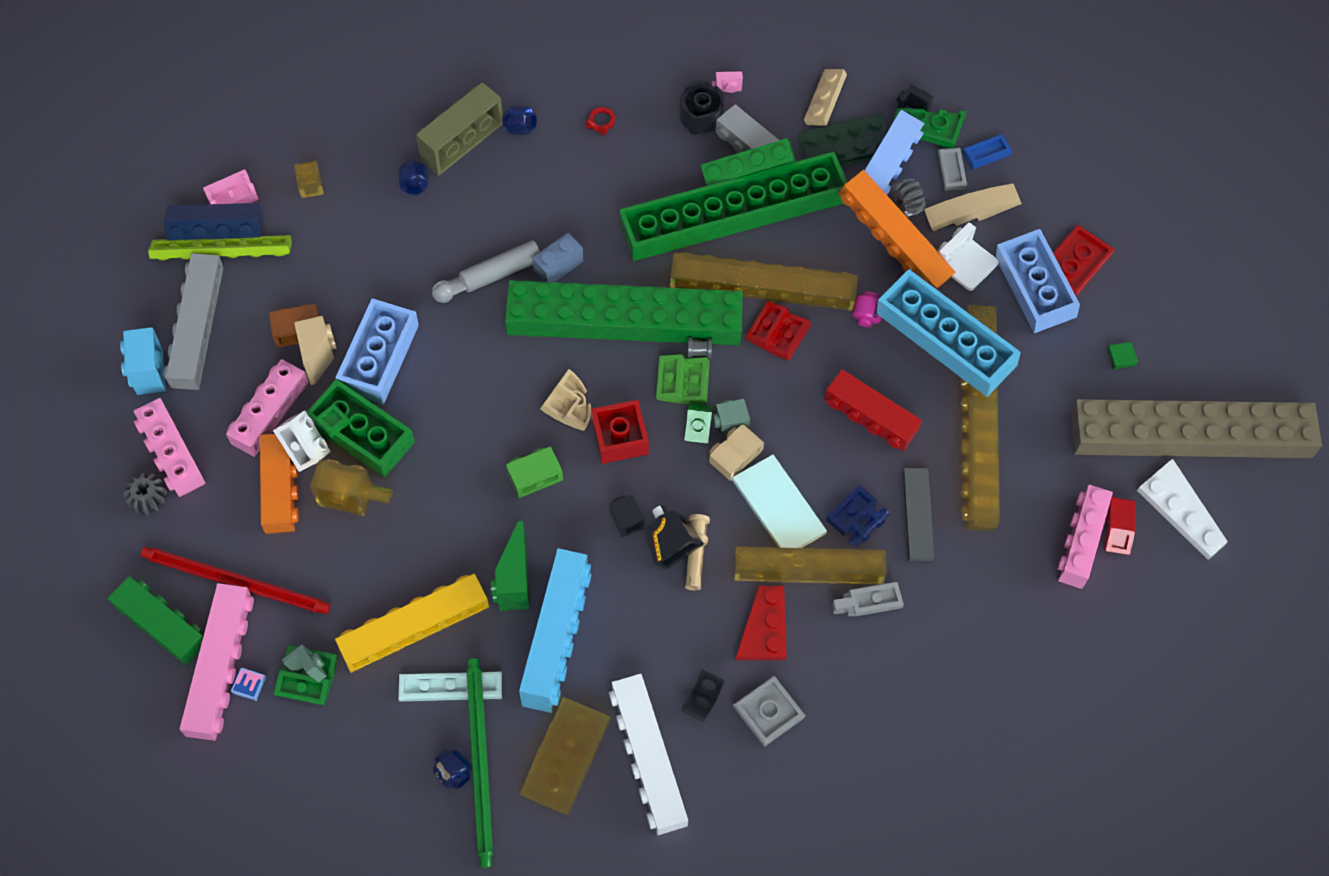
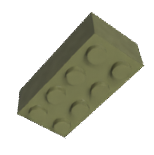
(459, 128)

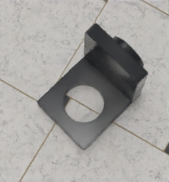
(701, 698)

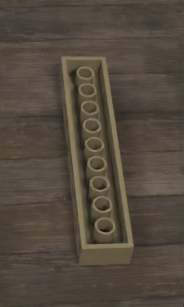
(1195, 428)

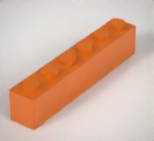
(895, 230)

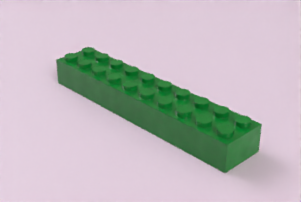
(732, 206)
(623, 312)

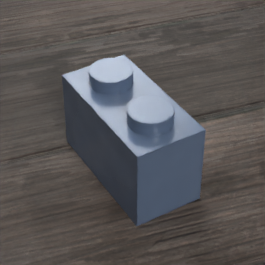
(558, 259)

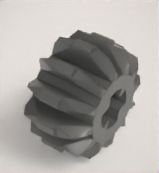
(908, 196)
(135, 491)

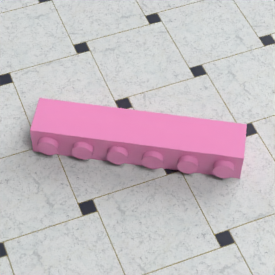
(216, 662)

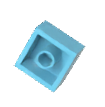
(143, 361)

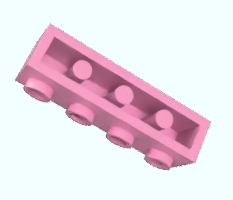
(267, 407)
(169, 448)
(1085, 536)

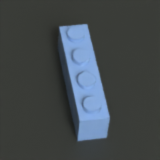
(894, 149)

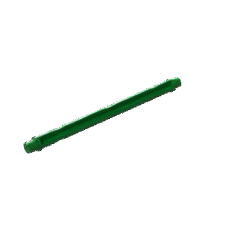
(479, 763)

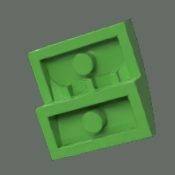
(683, 379)

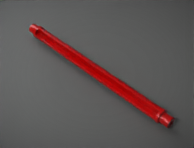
(230, 578)

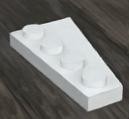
(1179, 504)

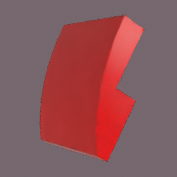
(778, 330)

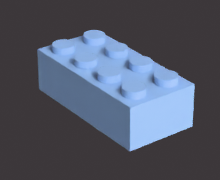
(1037, 281)
(378, 350)

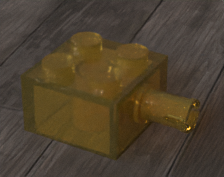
(346, 488)

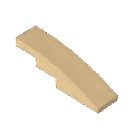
(973, 205)

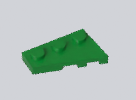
(939, 126)

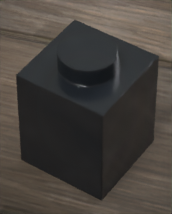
(626, 515)

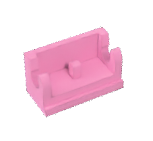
(231, 190)

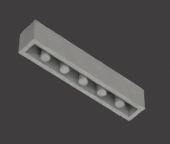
(194, 322)

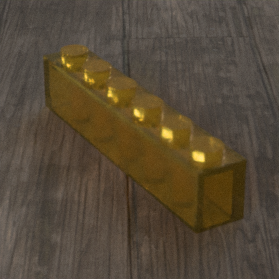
(809, 565)

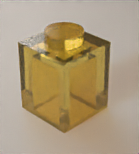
(308, 179)

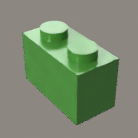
(534, 471)

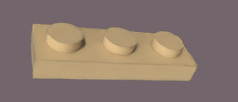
(825, 97)

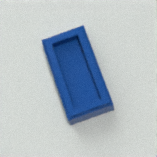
(987, 151)

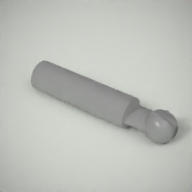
(486, 272)

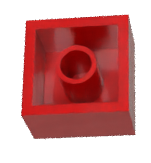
(619, 431)

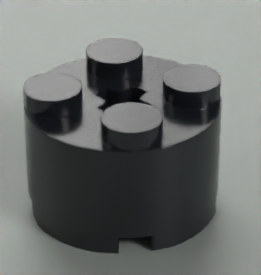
(701, 107)

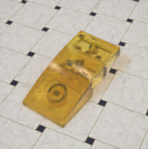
(565, 756)

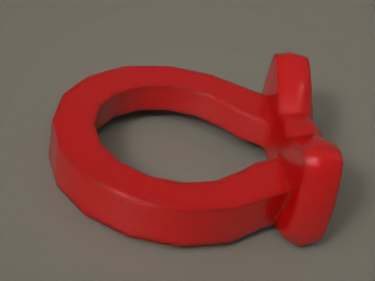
(590, 123)

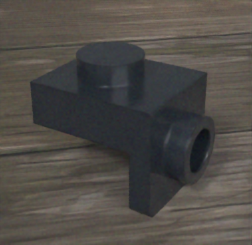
(915, 98)

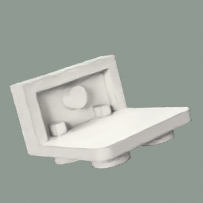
(967, 258)

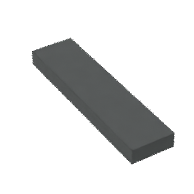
(918, 514)

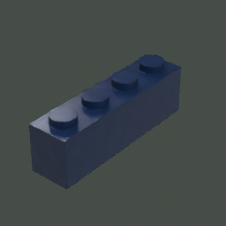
(213, 221)

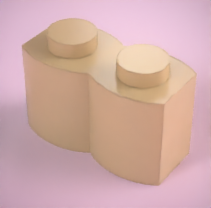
(735, 452)

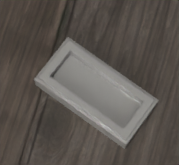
(952, 169)

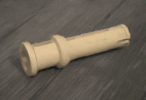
(695, 559)

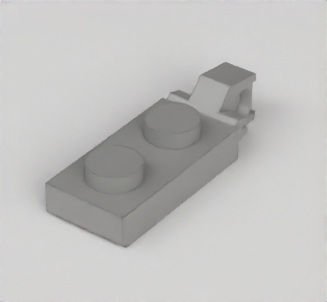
(869, 600)

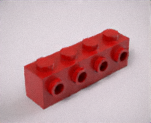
(872, 410)

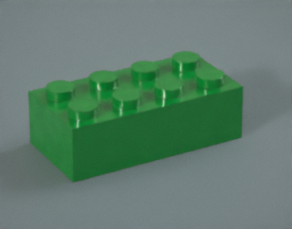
(372, 433)

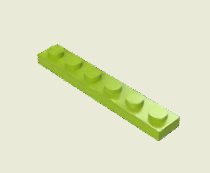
(230, 247)

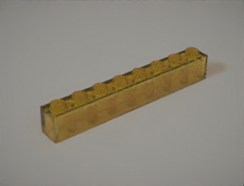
(765, 280)

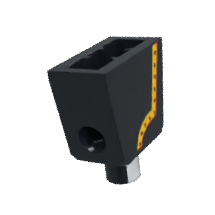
(671, 537)

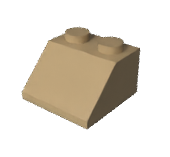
(315, 346)

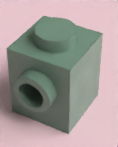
(730, 415)

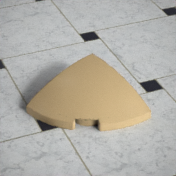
(568, 402)

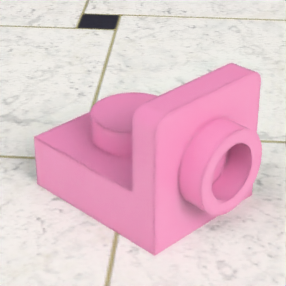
(728, 81)

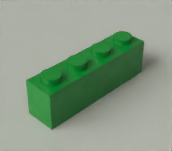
(749, 162)
(157, 620)

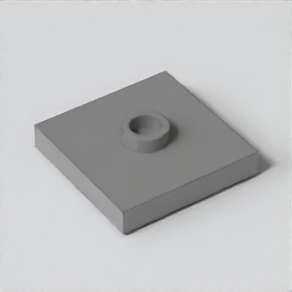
(769, 711)

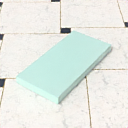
(779, 504)

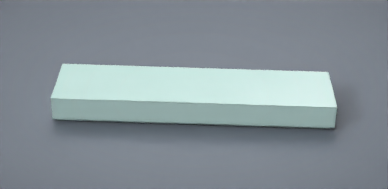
(446, 686)

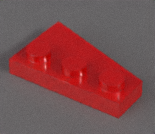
(766, 627)

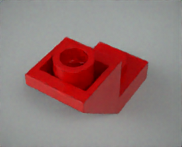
(1121, 525)

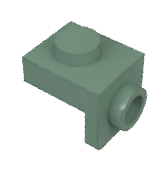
(303, 658)

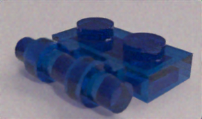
(852, 510)

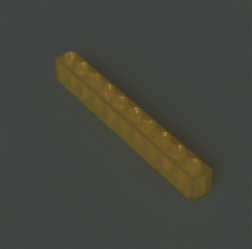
(980, 445)

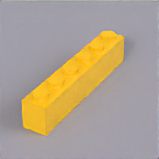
(412, 622)

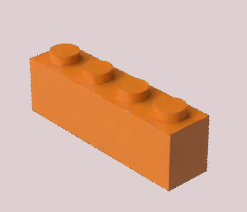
(277, 487)

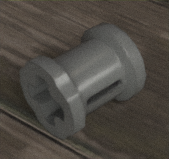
(700, 348)

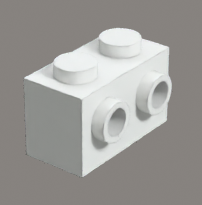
(302, 441)

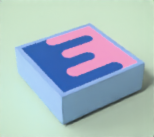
(248, 684)

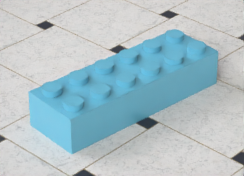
(948, 332)
(554, 631)

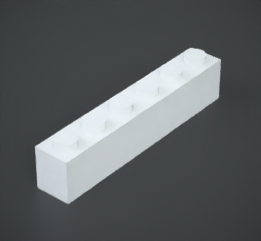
(649, 754)

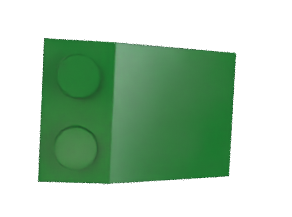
(511, 574)

